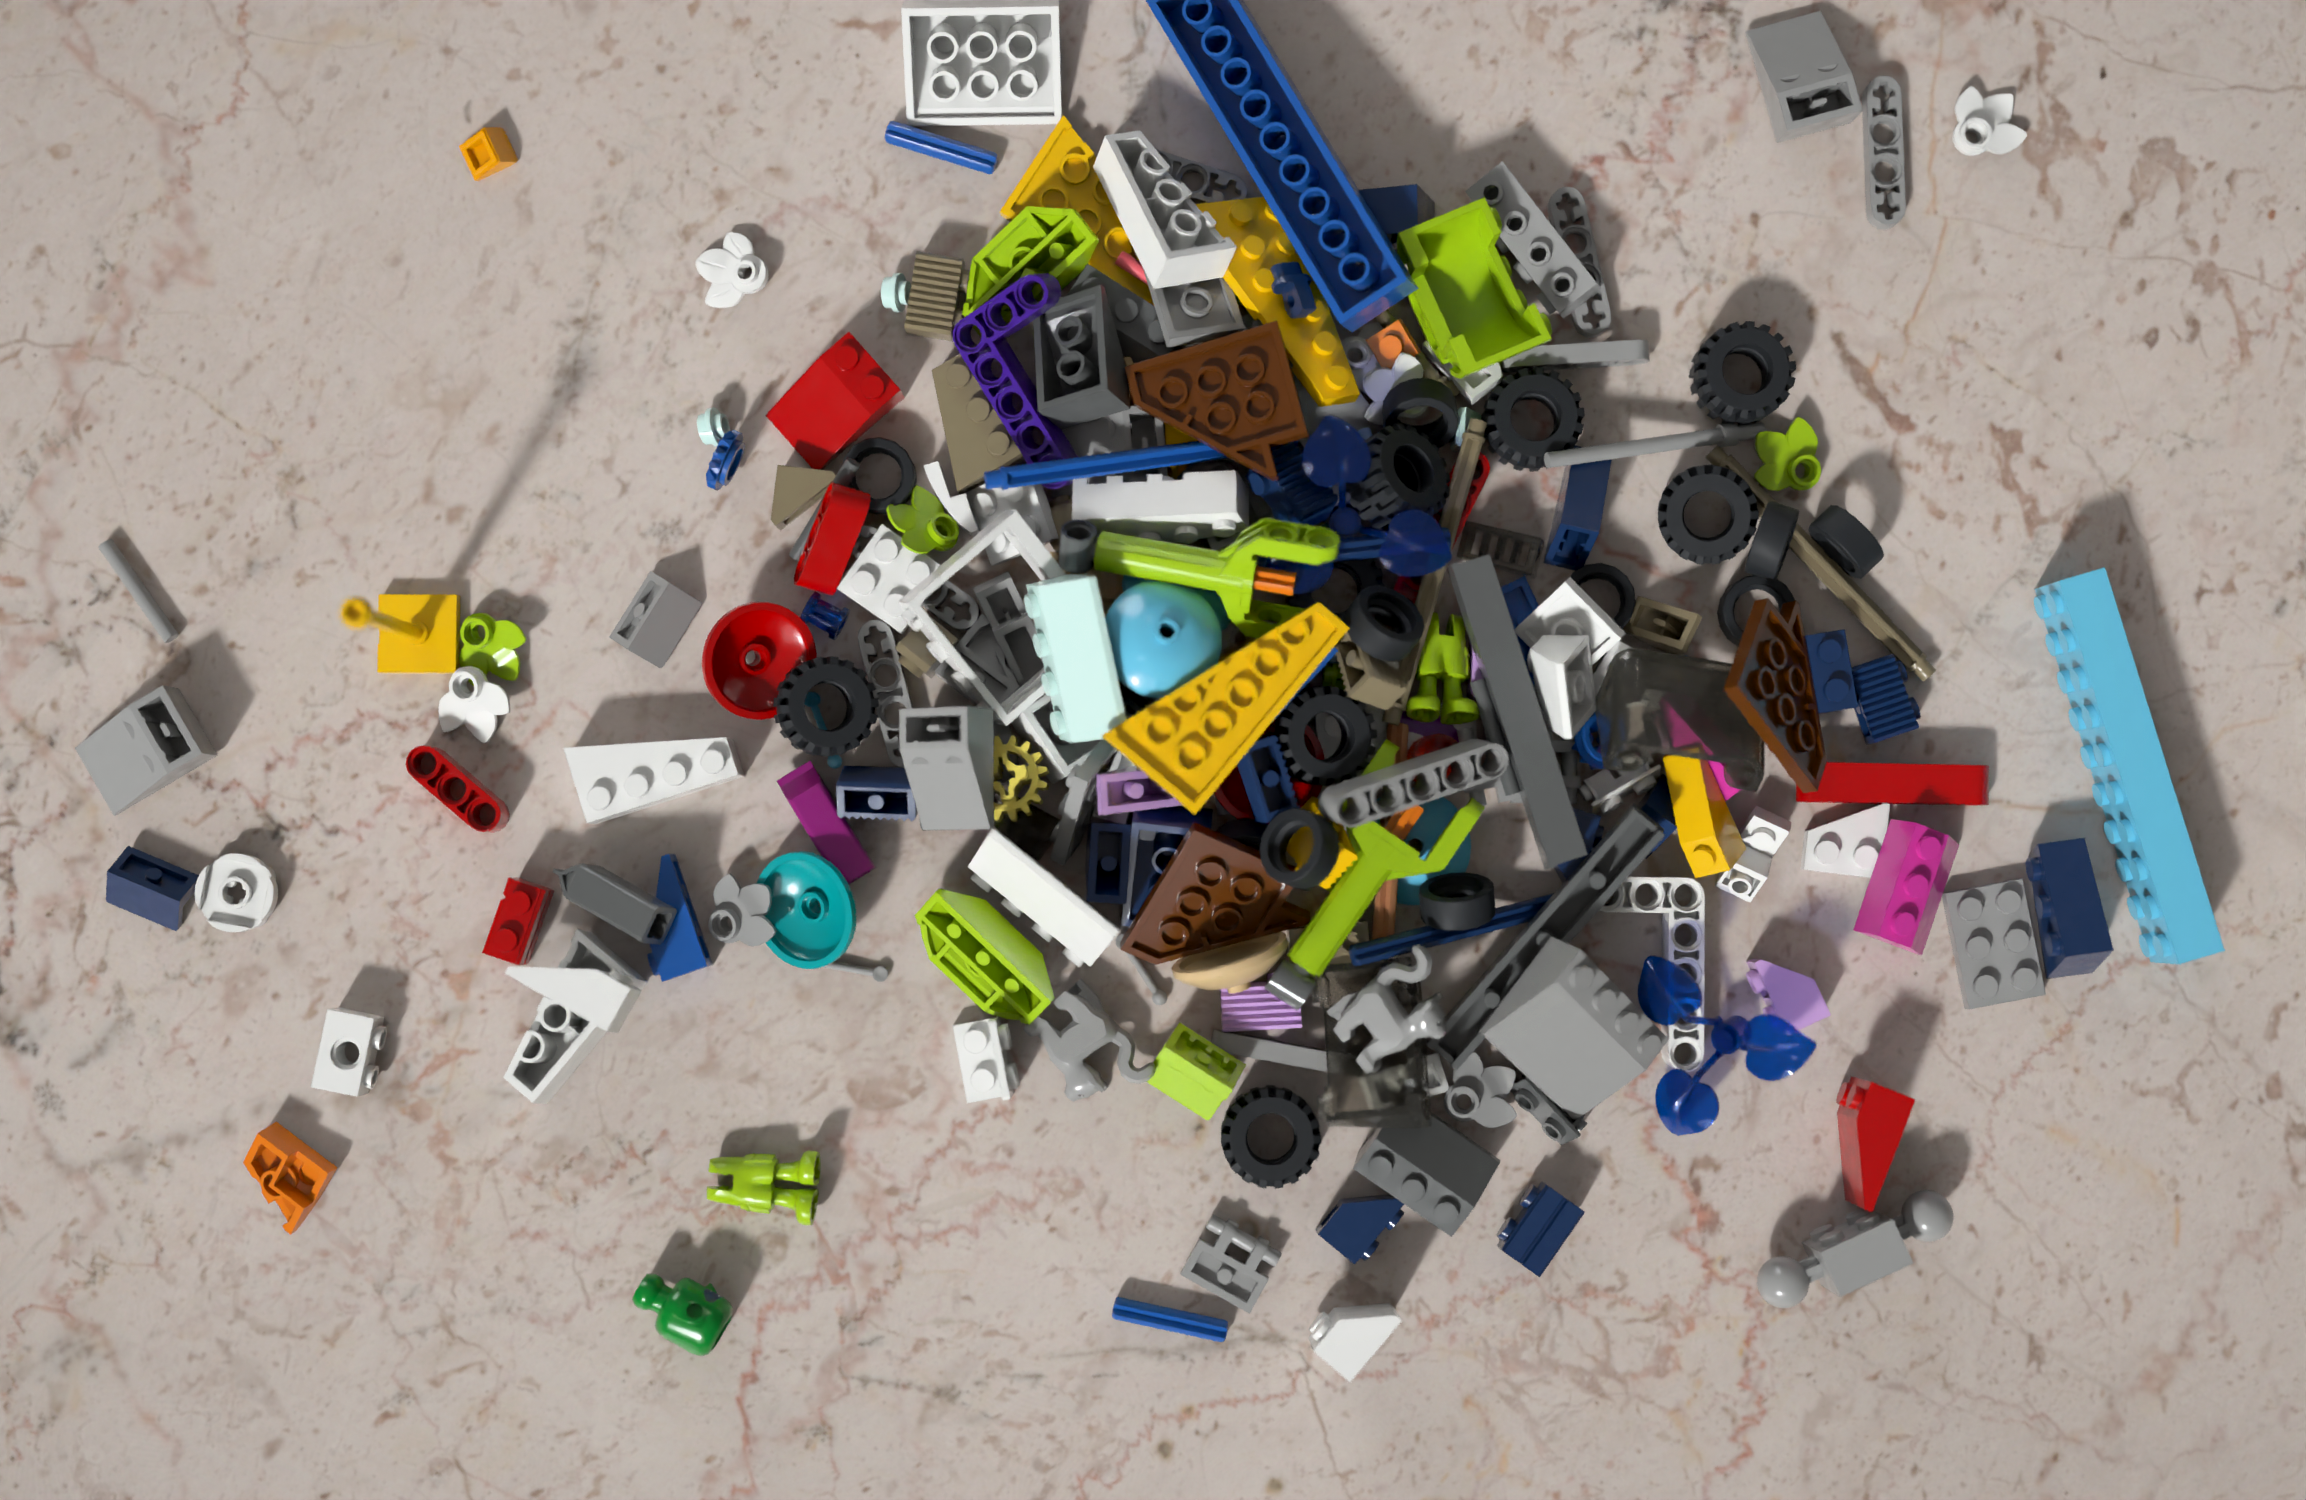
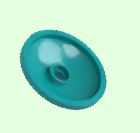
(804, 931)

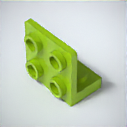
(1195, 1072)

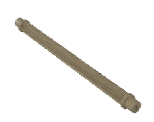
(1837, 580)
(1431, 582)

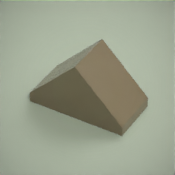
(797, 491)
(1662, 625)

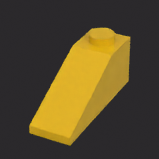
(1702, 817)

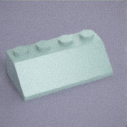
(1075, 657)

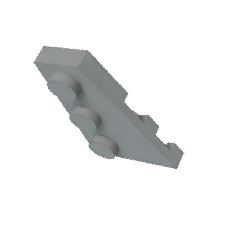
(1078, 803)

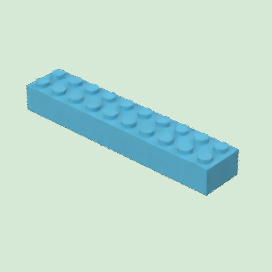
(2128, 769)

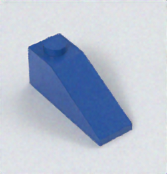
(684, 945)

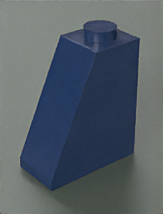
(1577, 514)

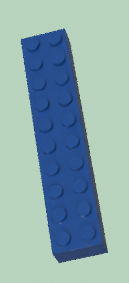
(1287, 156)

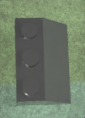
(1133, 317)
(1429, 1170)

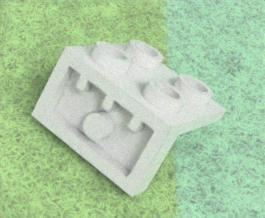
(984, 1059)

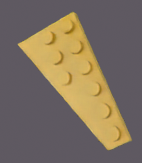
(1066, 179)
(1309, 341)
(1211, 722)

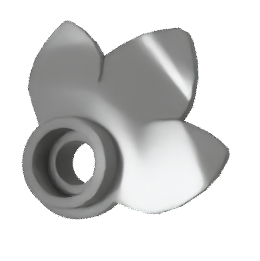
(746, 910)
(1487, 1092)

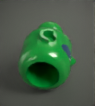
(687, 1314)

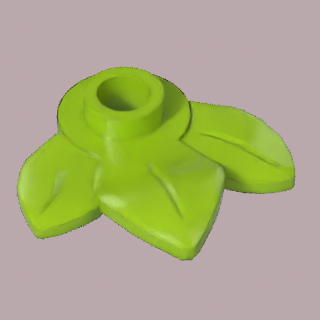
(1783, 454)
(924, 523)
(496, 650)

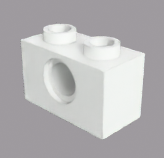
(332, 1068)

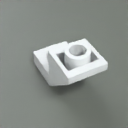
(1762, 837)

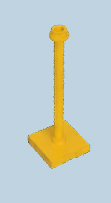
(414, 631)

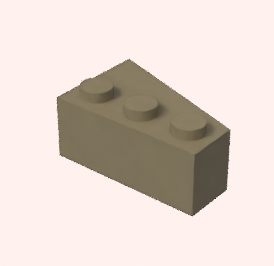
(971, 426)

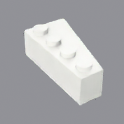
(1156, 211)
(1165, 507)
(641, 775)
(558, 1036)

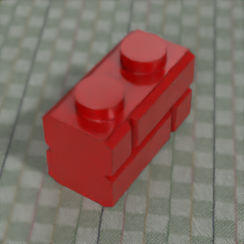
(518, 921)

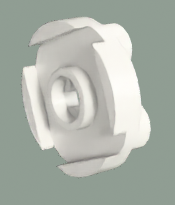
(218, 906)

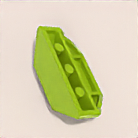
(1032, 243)
(985, 956)

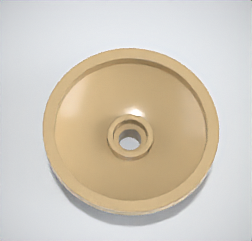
(1231, 965)

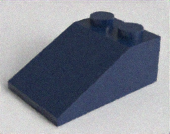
(1152, 844)

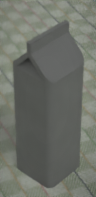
(617, 902)

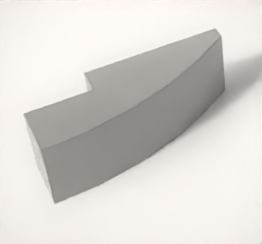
(1010, 625)

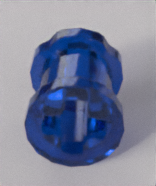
(825, 615)

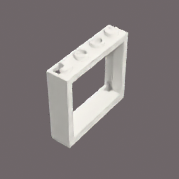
(940, 647)

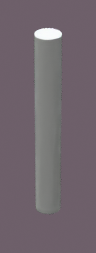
(138, 591)

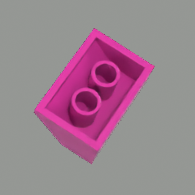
(1906, 885)

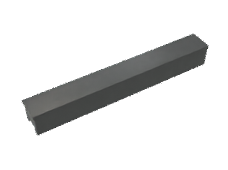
(1517, 711)
(1559, 918)

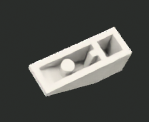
(590, 993)

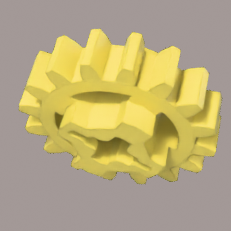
(1023, 776)

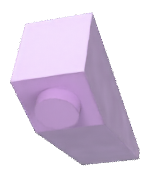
(1129, 791)

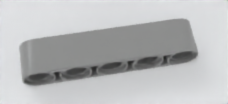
(1397, 779)

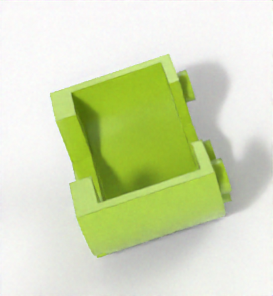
(1467, 291)

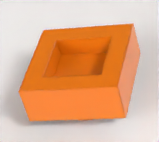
(1391, 342)

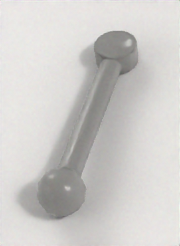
(879, 973)
(1159, 996)

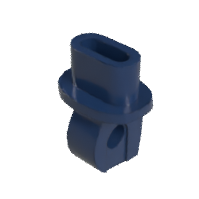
(1295, 289)

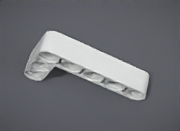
(1691, 953)

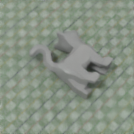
(1385, 1016)
(1082, 1037)

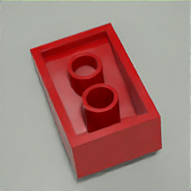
(834, 402)
(1869, 1134)

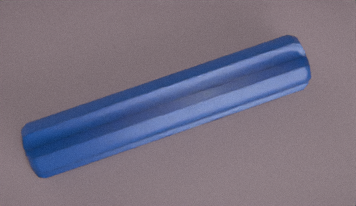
(941, 147)
(1170, 1319)

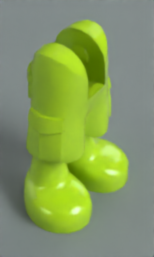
(1448, 660)
(755, 1187)

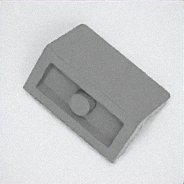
(655, 620)

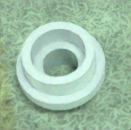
(895, 292)
(712, 426)

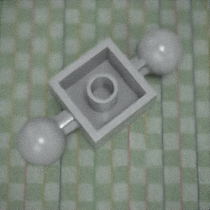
(1856, 1250)

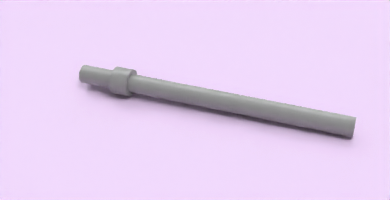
(1723, 435)

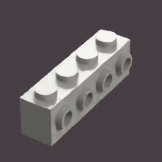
(1535, 243)

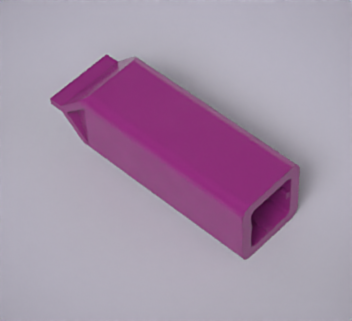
(819, 817)

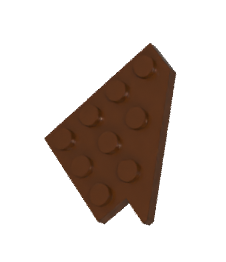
(1226, 395)
(1776, 690)
(1210, 899)

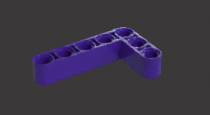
(1013, 377)

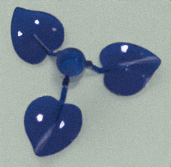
(1414, 538)
(1771, 1043)

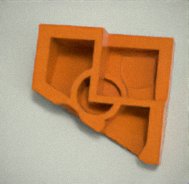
(288, 1172)

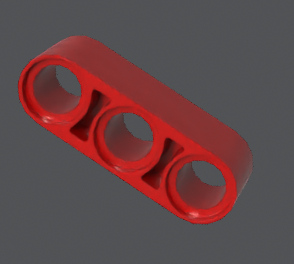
(832, 539)
(439, 785)

